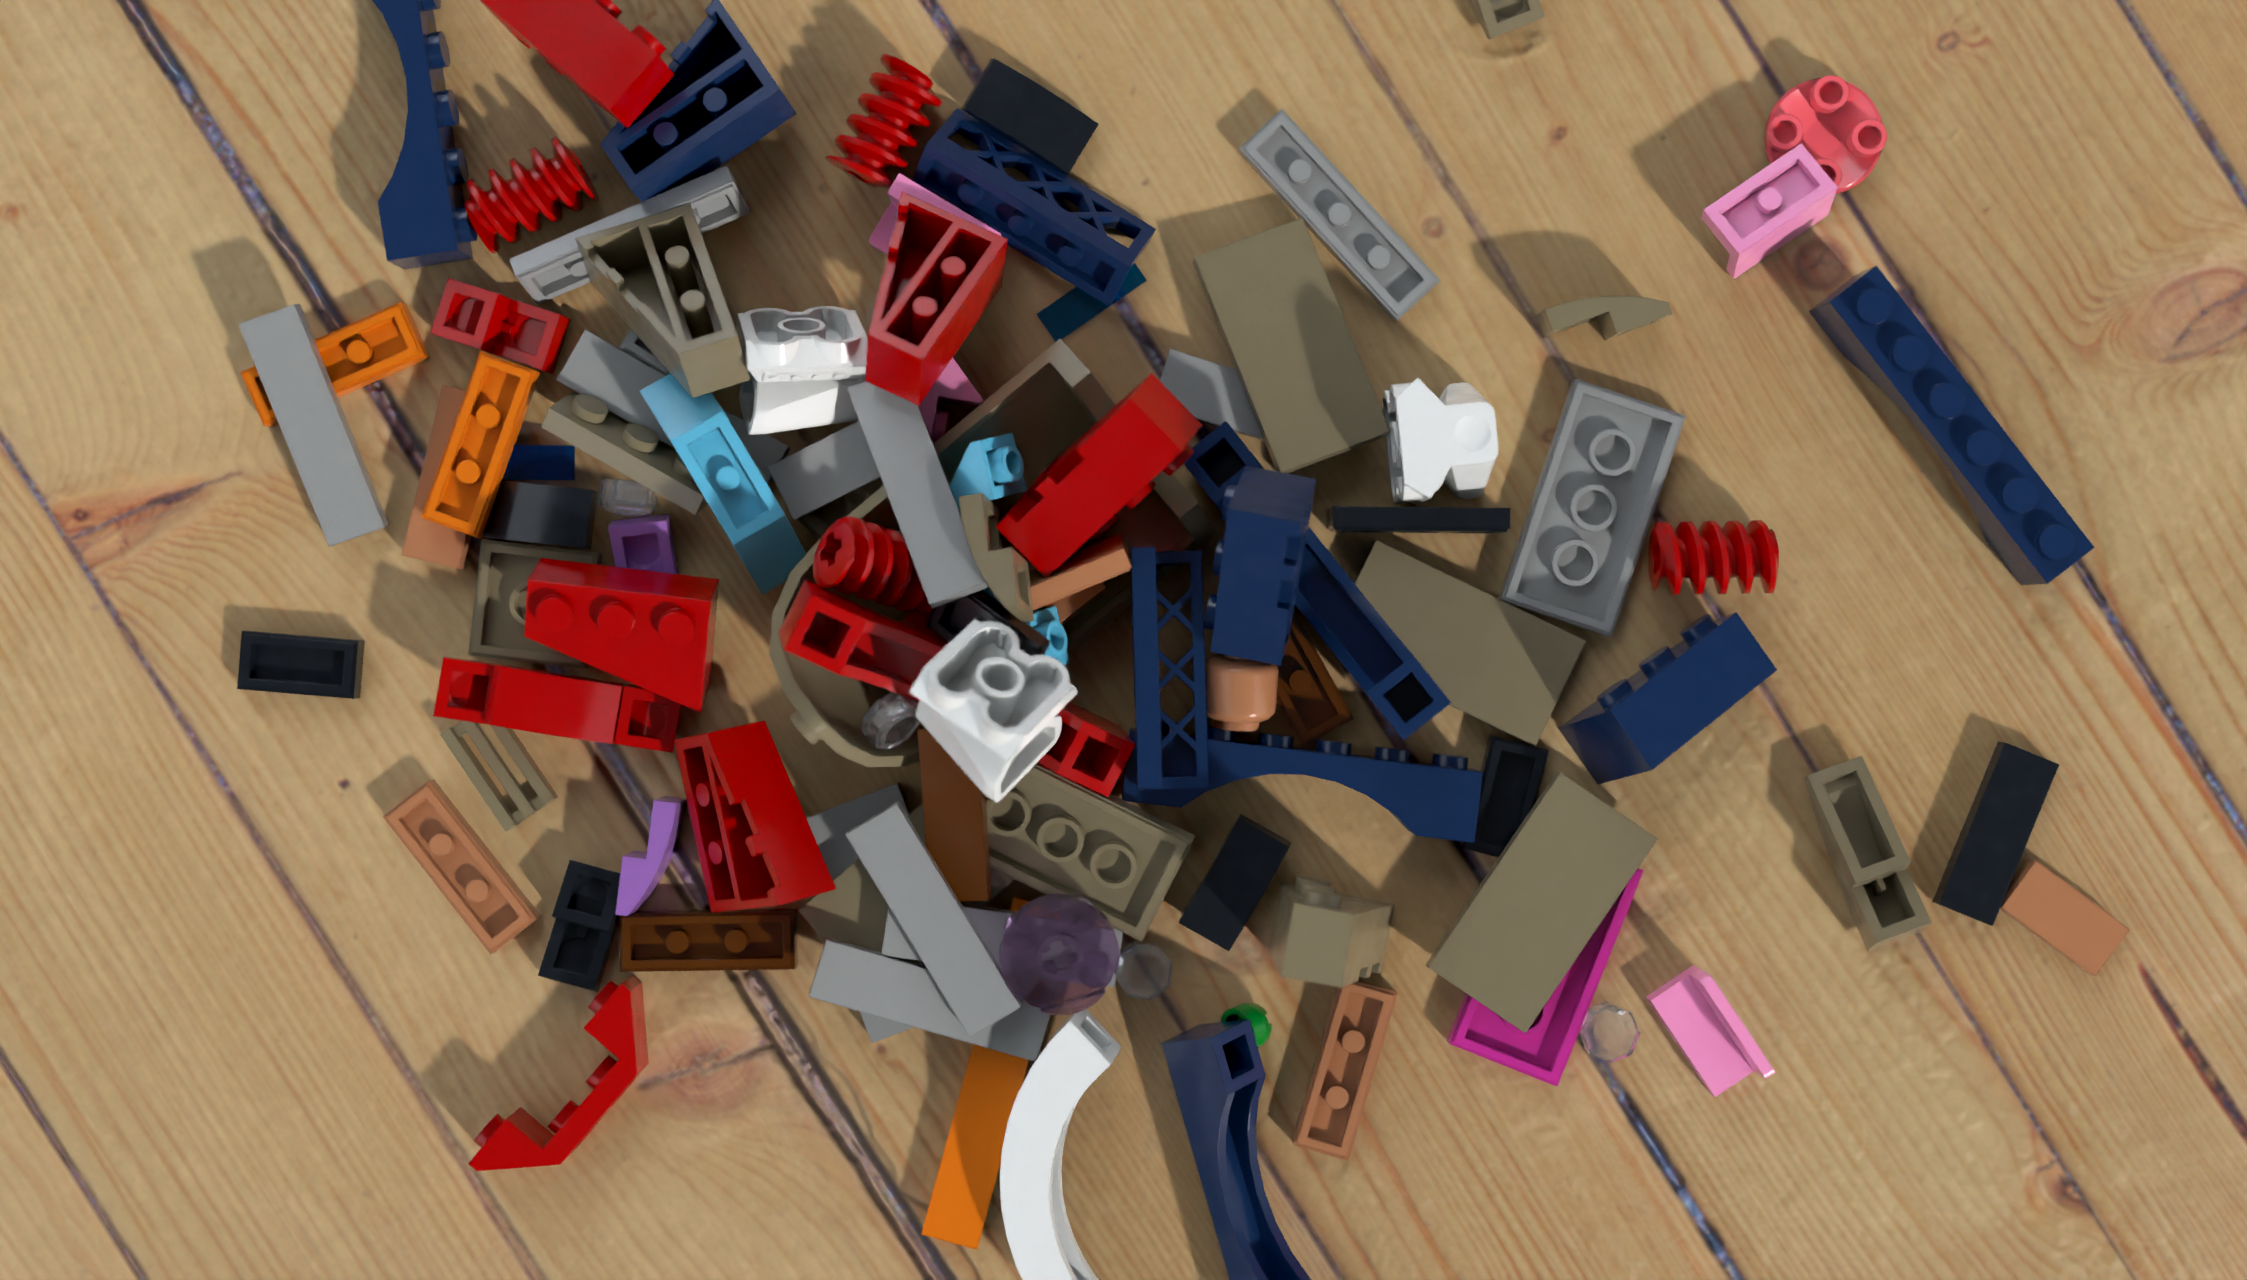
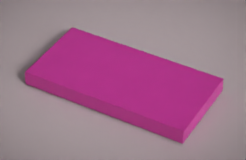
(1553, 1033)

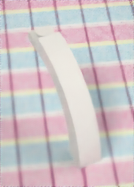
(1034, 1146)

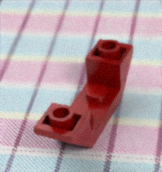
(524, 1141)

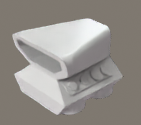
(800, 367)
(1438, 441)
(992, 705)

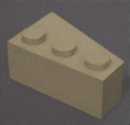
(669, 295)
(1328, 934)

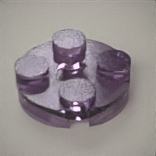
(1040, 982)

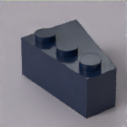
(703, 115)
(1259, 564)
(1669, 699)

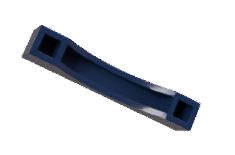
(424, 199)
(2005, 492)
(1334, 604)
(1424, 797)
(1218, 1093)

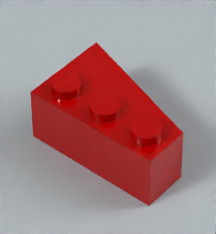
(592, 49)
(930, 296)
(1100, 475)
(628, 623)
(748, 821)

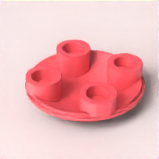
(1833, 124)

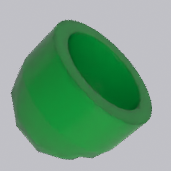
(1257, 1019)

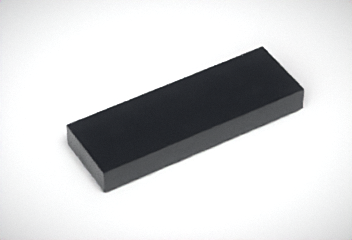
(1418, 520)
(1995, 833)

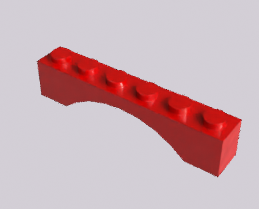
(891, 656)

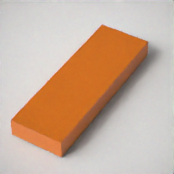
(356, 355)
(480, 444)

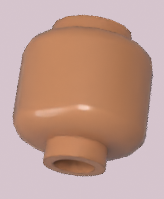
(1240, 692)

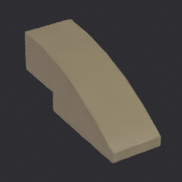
(1866, 854)

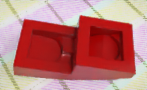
(500, 325)
(553, 704)

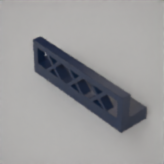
(1026, 211)
(1146, 668)

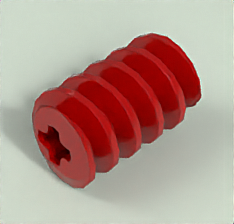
(887, 123)
(527, 195)
(1713, 554)
(869, 563)

